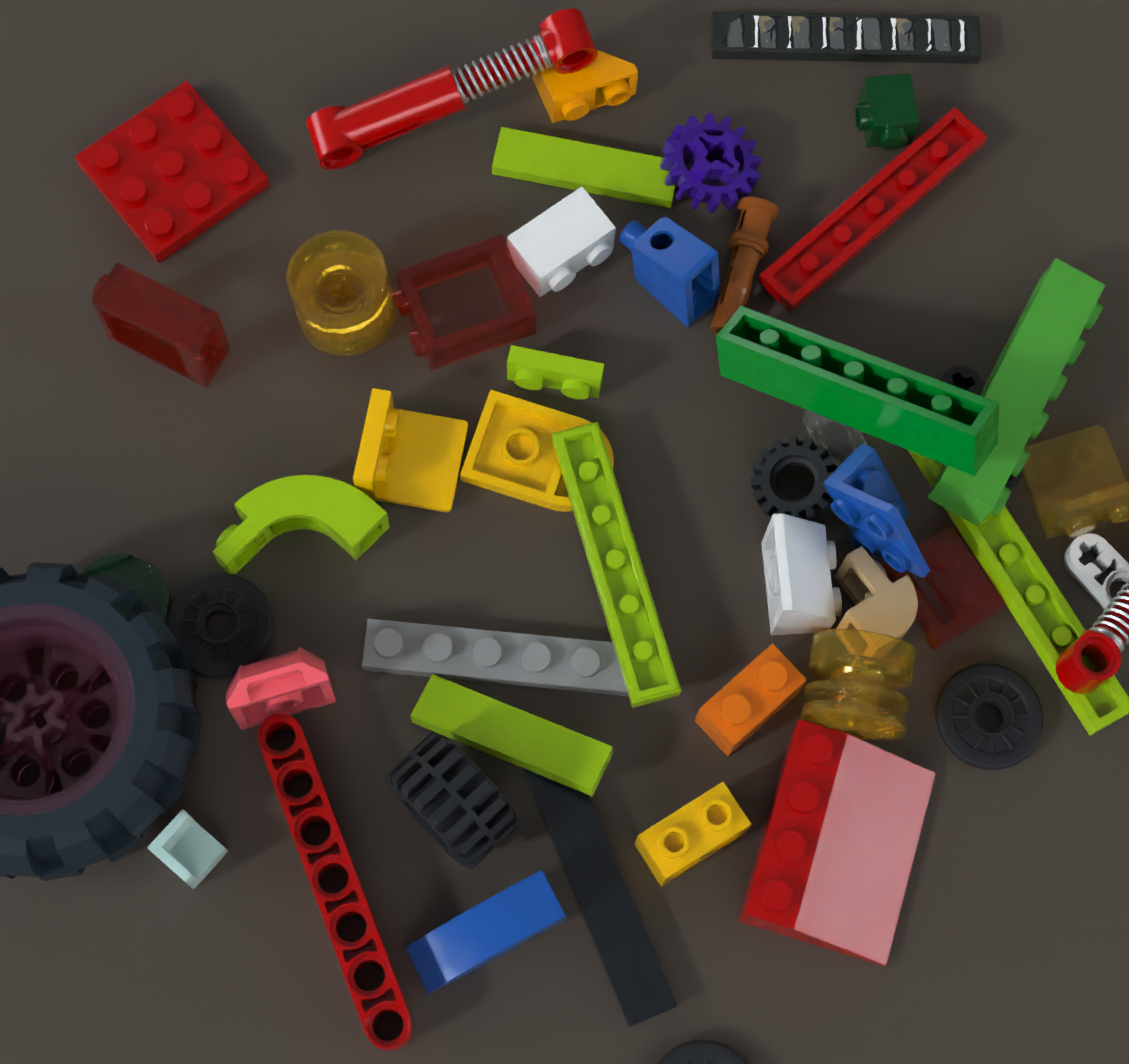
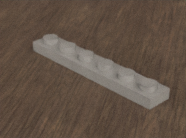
(492, 657)

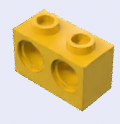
(692, 834)

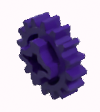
(710, 161)

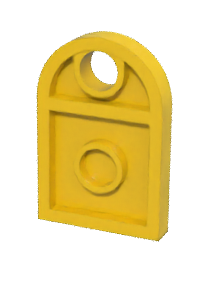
(516, 453)

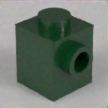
(887, 111)

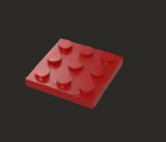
(172, 171)

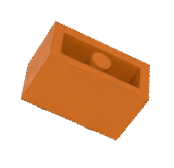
(750, 700)

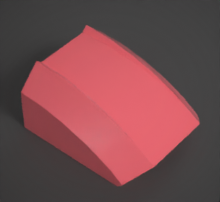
(278, 685)

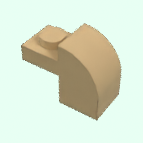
(878, 603)

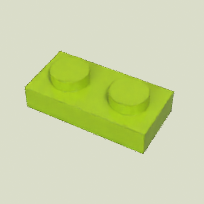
(539, 369)

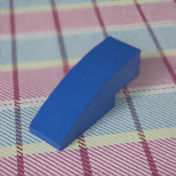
(485, 932)

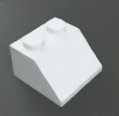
(799, 576)

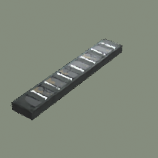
(846, 37)

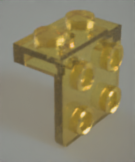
(1076, 482)

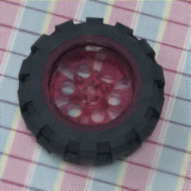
(151, 725)

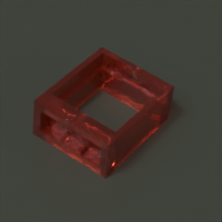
(160, 324)
(513, 326)

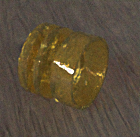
(341, 292)
(859, 683)

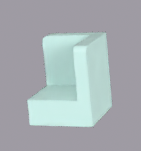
(187, 849)

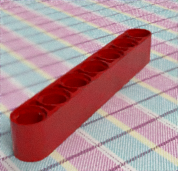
(320, 859)

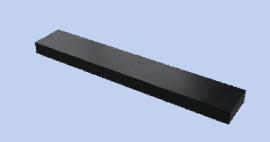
(603, 899)

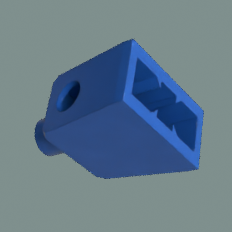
(674, 267)

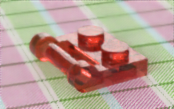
(958, 586)

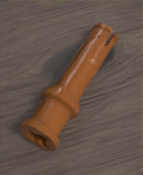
(747, 247)

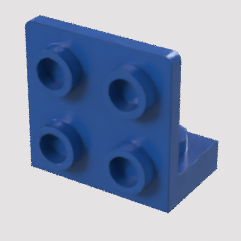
(874, 511)

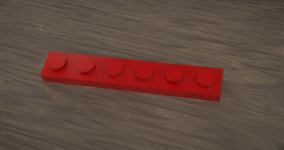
(872, 210)

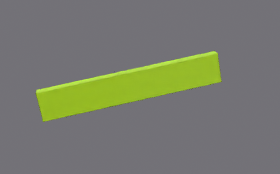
(615, 565)

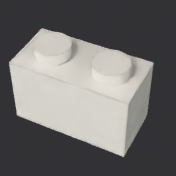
(562, 242)

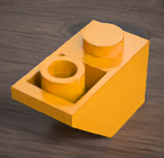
(575, 94)

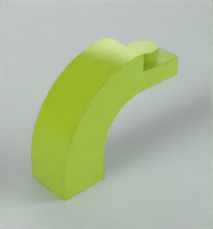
(298, 504)

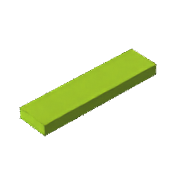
(581, 164)
(512, 735)

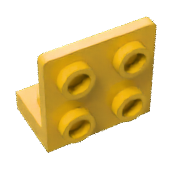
(409, 455)

